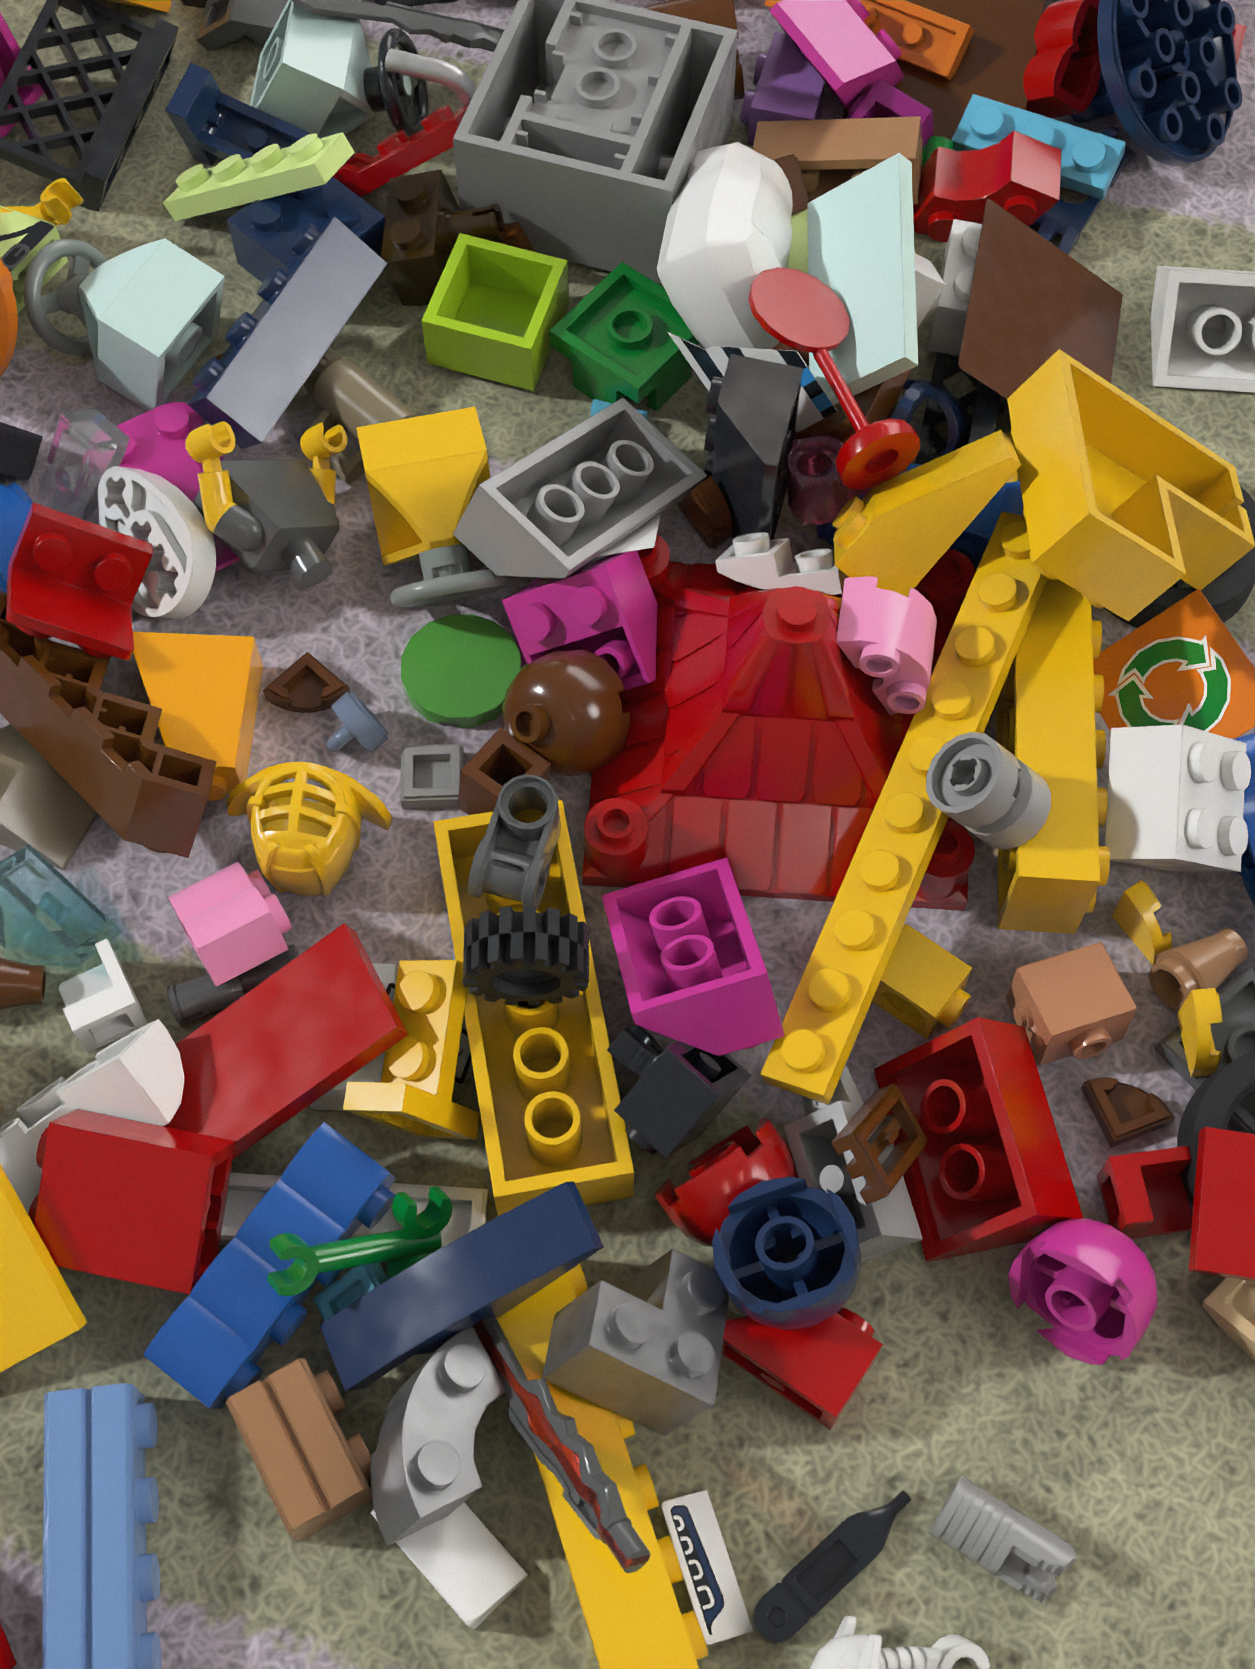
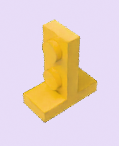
(421, 1066)

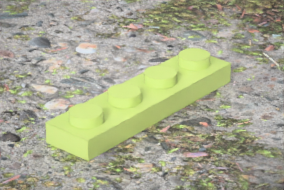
(264, 175)

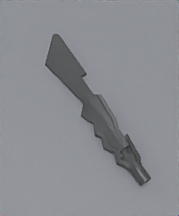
(412, 20)

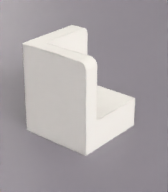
(101, 1002)

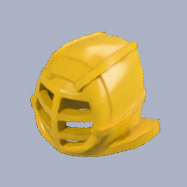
(304, 842)

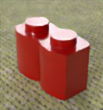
(1067, 60)

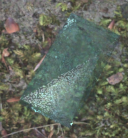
(46, 915)

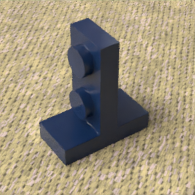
(221, 125)

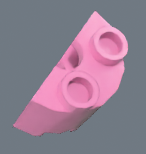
(889, 640)

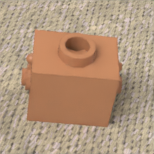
(1071, 1004)

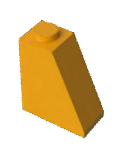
(205, 696)

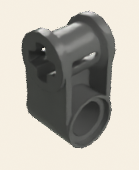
(515, 854)

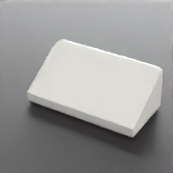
(464, 1564)

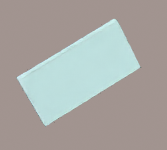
(867, 256)

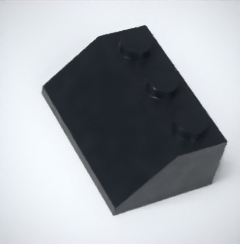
(751, 439)

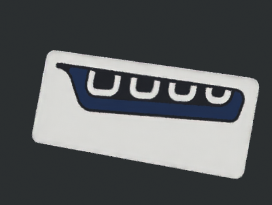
(706, 1567)

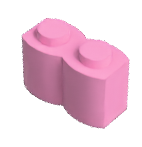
(231, 921)

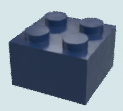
(268, 226)

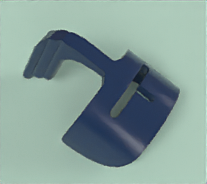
(956, 416)

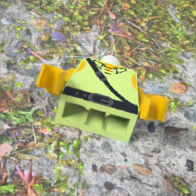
(30, 228)

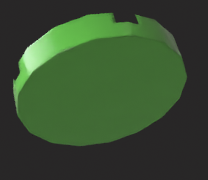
(459, 670)

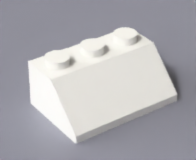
(1203, 329)

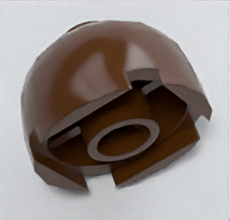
(568, 711)

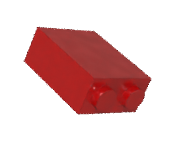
(131, 1198)

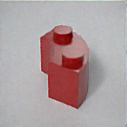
(1014, 174)

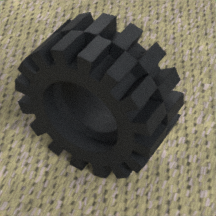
(526, 956)

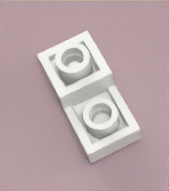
(770, 565)

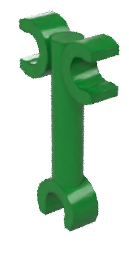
(400, 1247)

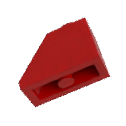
(807, 1366)

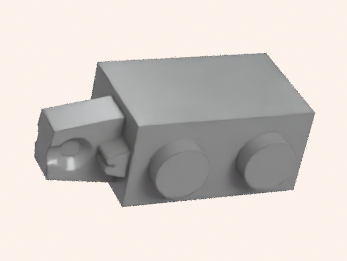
(881, 1224)

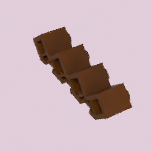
(101, 741)

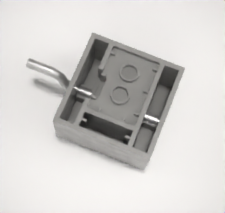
(588, 123)

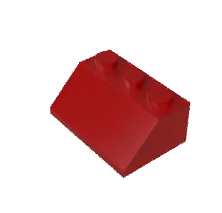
(992, 1146)

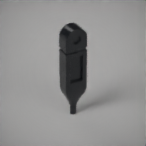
(824, 1572)

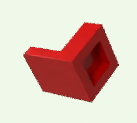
(1146, 1192)

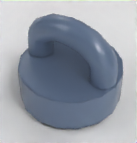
(358, 723)

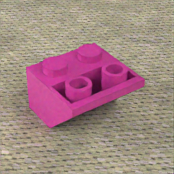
(595, 609)

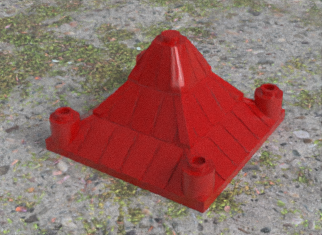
(758, 742)

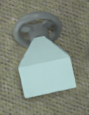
(142, 312)

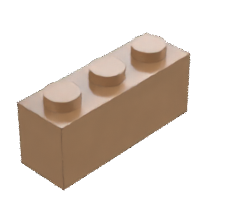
(841, 148)

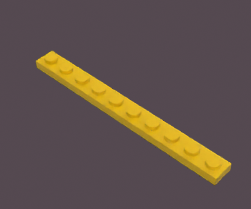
(904, 823)

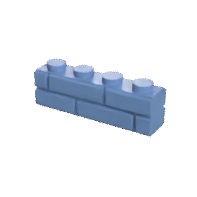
(96, 1530)

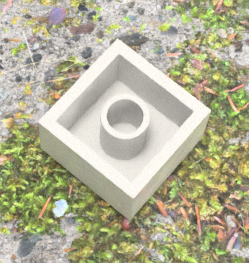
(1177, 799)

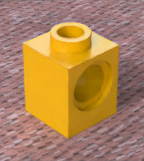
(923, 984)

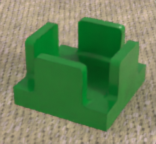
(623, 341)

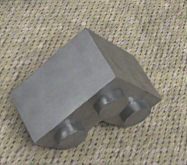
(644, 1348)

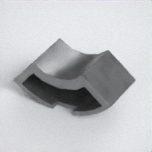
(428, 1438)

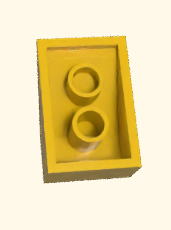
(919, 514)

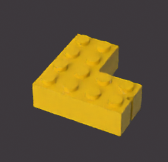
(1119, 492)

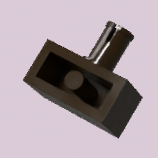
(423, 229)

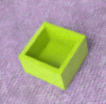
(495, 311)

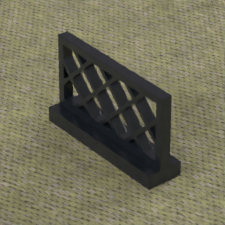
(126, 101)

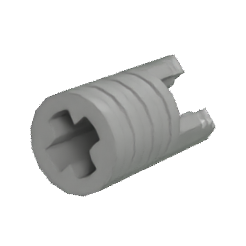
(1002, 1540)

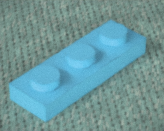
(1086, 156)

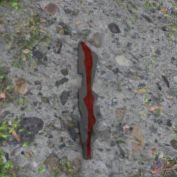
(564, 1452)

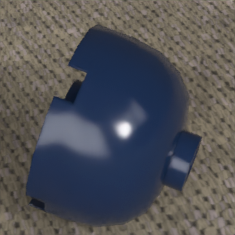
(788, 1253)

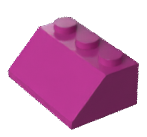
(693, 960)

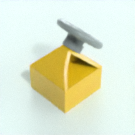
(418, 489)

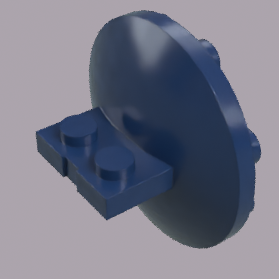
(1167, 75)

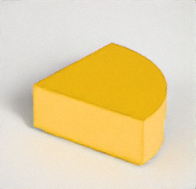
(1137, 919)
(1194, 1020)

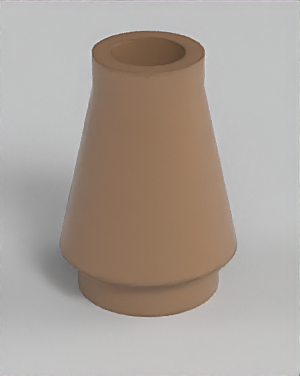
(1196, 966)

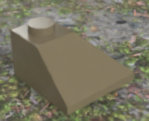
(38, 803)

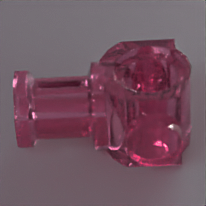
(813, 480)

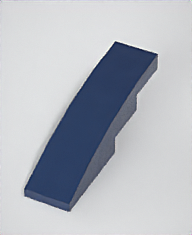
(460, 1285)

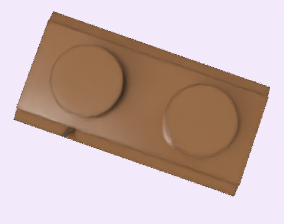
(301, 1447)

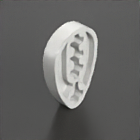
(162, 515)

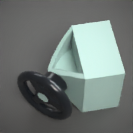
(322, 77)

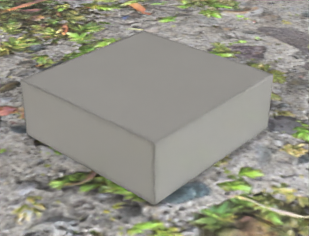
(430, 776)

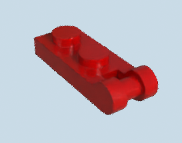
(401, 153)

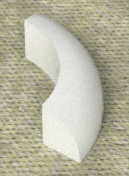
(130, 1080)

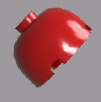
(723, 1174)

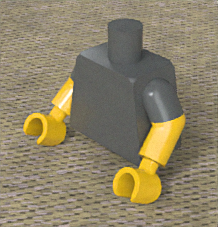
(270, 510)

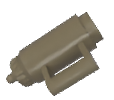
(353, 401)

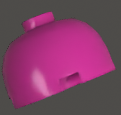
(1088, 1287)

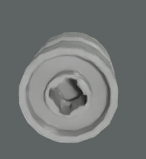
(988, 790)

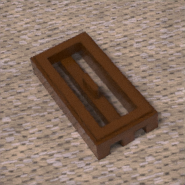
(854, 1136)

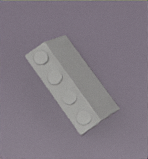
(576, 496)

